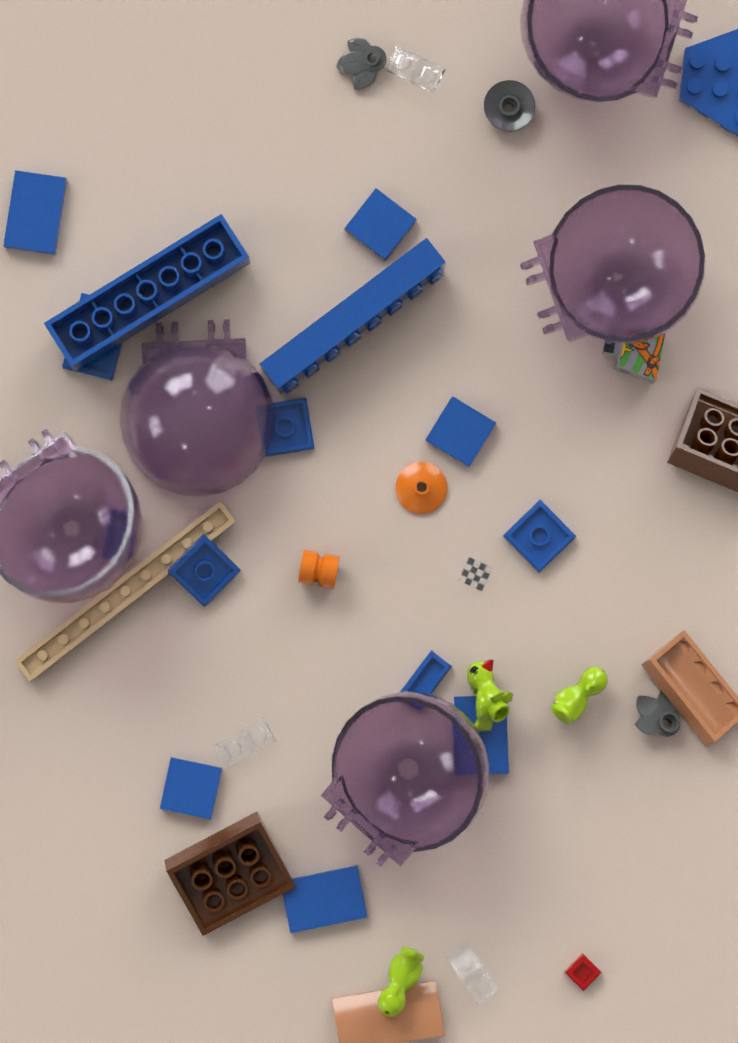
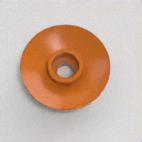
(418, 501)

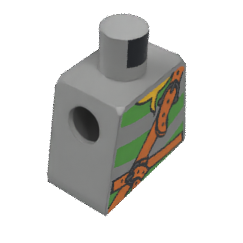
(637, 359)

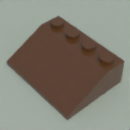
(709, 440)
(229, 873)

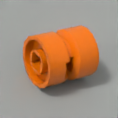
(318, 569)

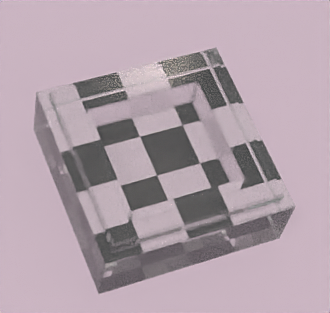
(475, 574)

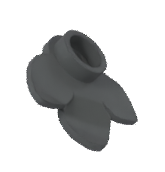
(358, 64)
(654, 712)

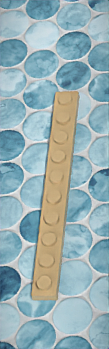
(121, 594)

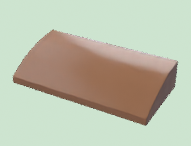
(694, 688)
(362, 1022)

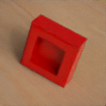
(582, 971)

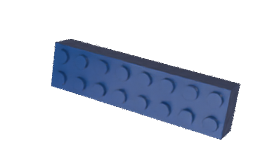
(147, 292)
(353, 316)

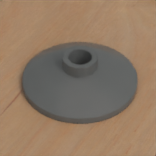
(511, 93)

